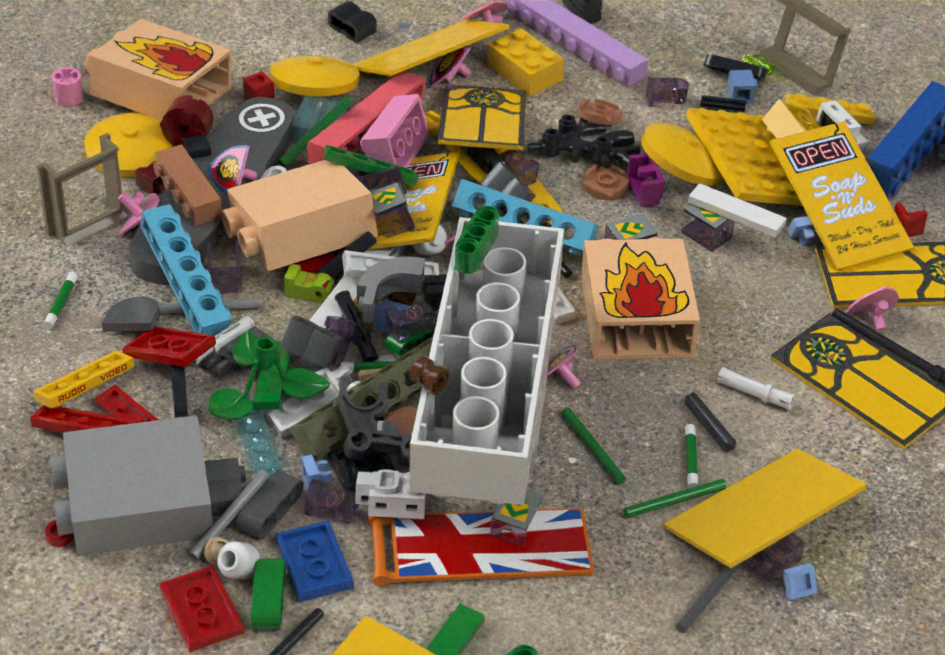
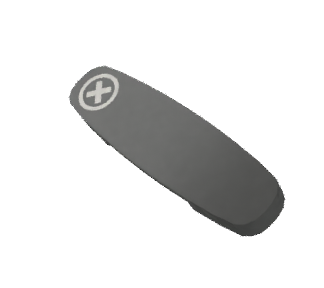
(258, 123)

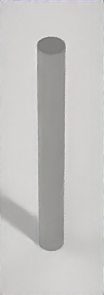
(230, 304)
(231, 512)

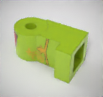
(307, 285)

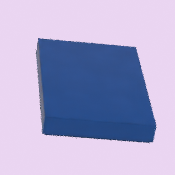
(314, 561)

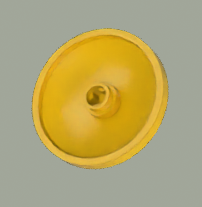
(314, 75)
(136, 137)
(680, 153)

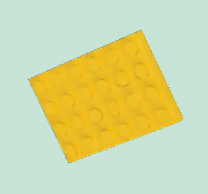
(744, 155)

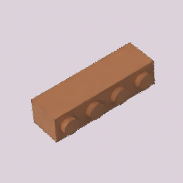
(187, 185)

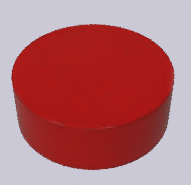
(54, 539)

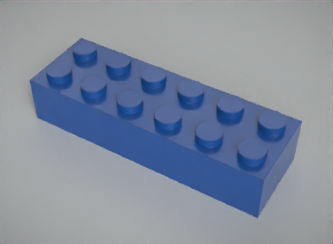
(910, 140)

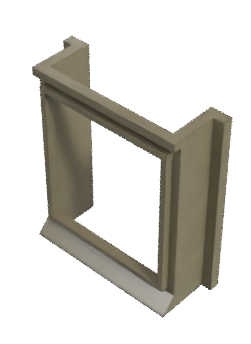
(793, 67)
(53, 195)

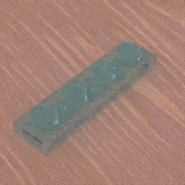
(258, 443)

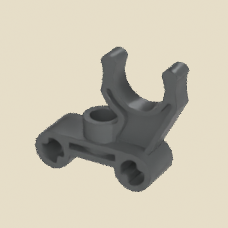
(372, 434)

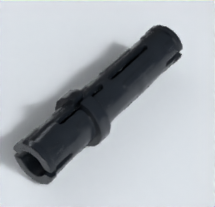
(361, 336)

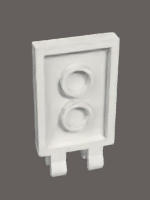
(295, 409)

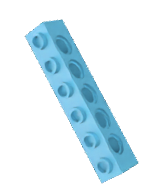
(469, 193)
(184, 270)

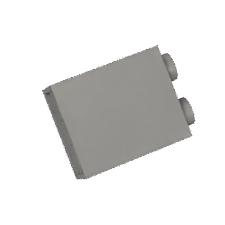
(133, 485)

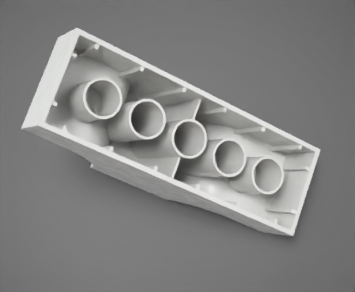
(496, 344)

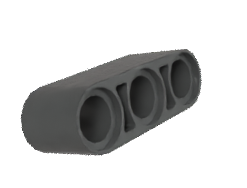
(269, 504)

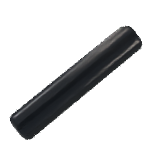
(335, 265)
(710, 422)

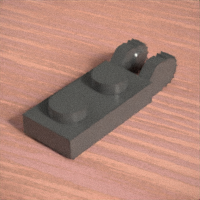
(223, 358)

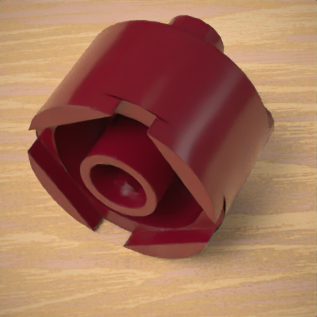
(186, 119)

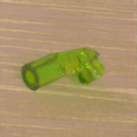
(758, 60)

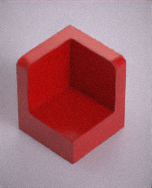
(258, 86)
(912, 222)

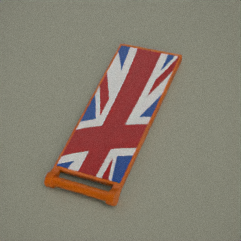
(461, 548)

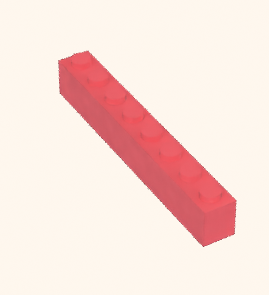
(353, 125)

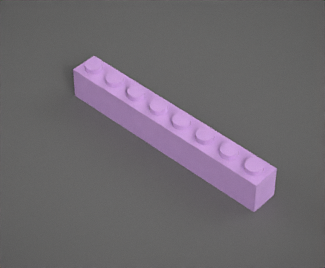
(581, 39)

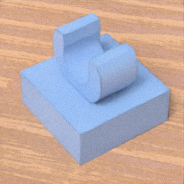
(802, 228)
(314, 470)
(800, 581)

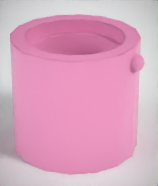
(67, 86)

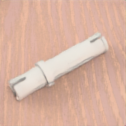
(227, 335)
(765, 392)

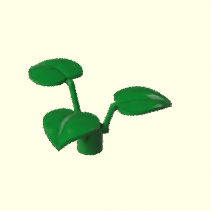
(261, 353)

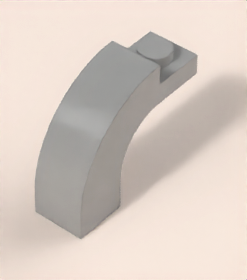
(388, 277)

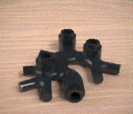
(605, 147)

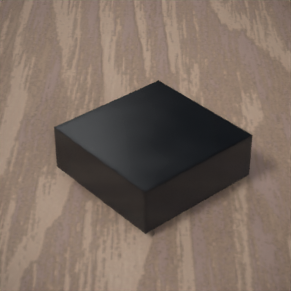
(197, 146)

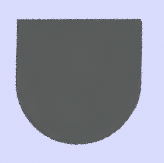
(132, 315)

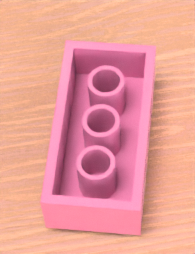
(397, 131)

